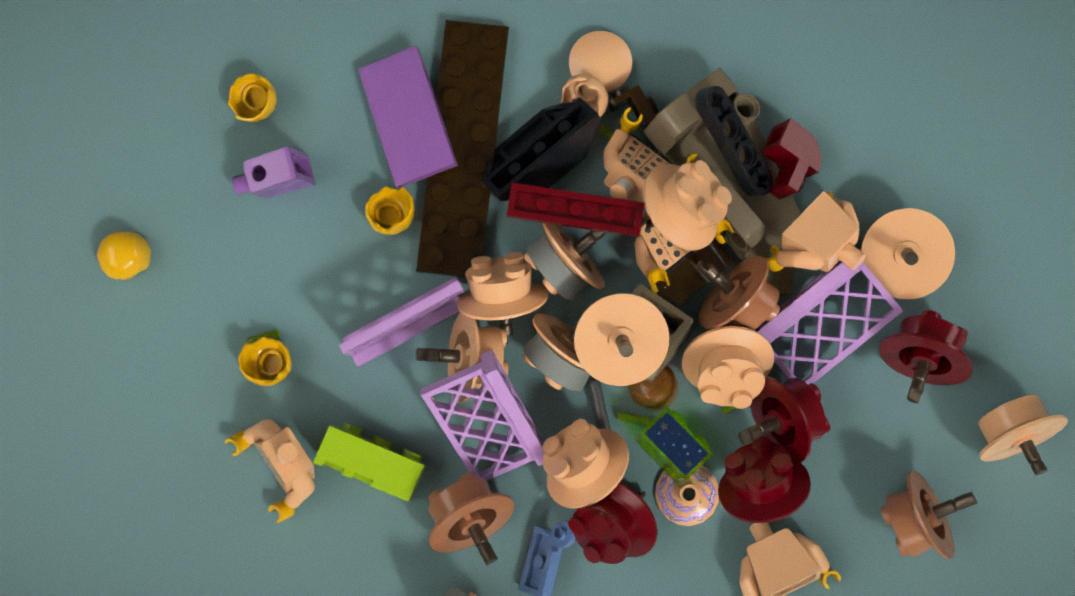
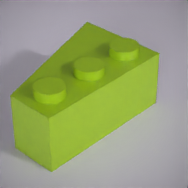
(370, 460)

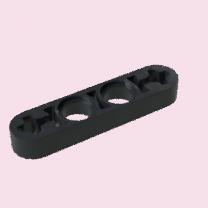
(714, 110)

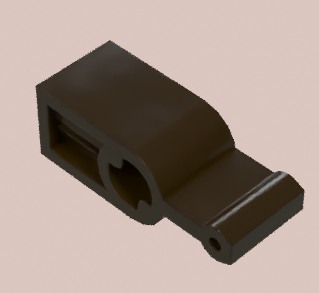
(687, 279)

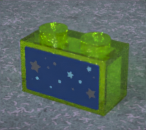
(674, 446)

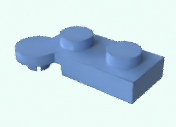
(544, 558)

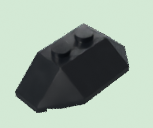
(542, 148)

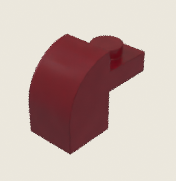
(795, 153)

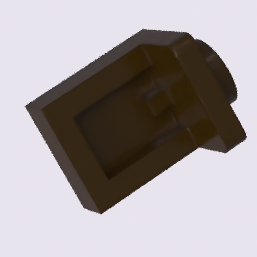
(637, 102)

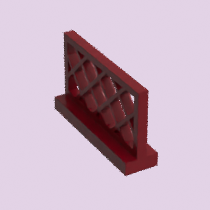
(575, 210)

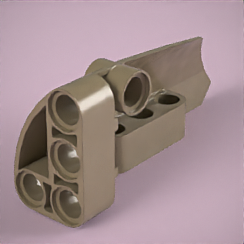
(755, 219)

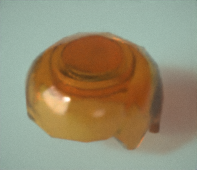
(658, 393)

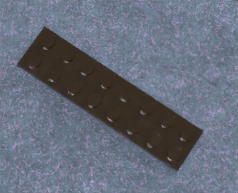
(470, 108)

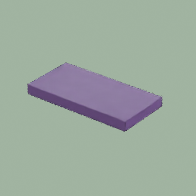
(407, 117)

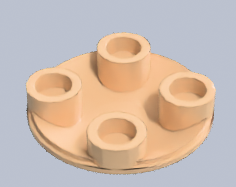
(603, 57)

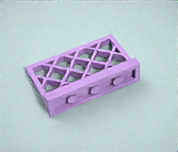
(814, 294)
(403, 323)
(508, 403)

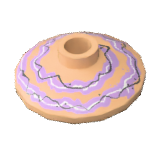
(688, 512)

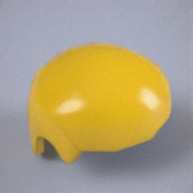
(252, 98)
(390, 210)
(123, 254)
(265, 361)

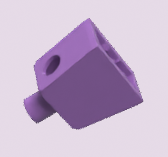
(275, 173)

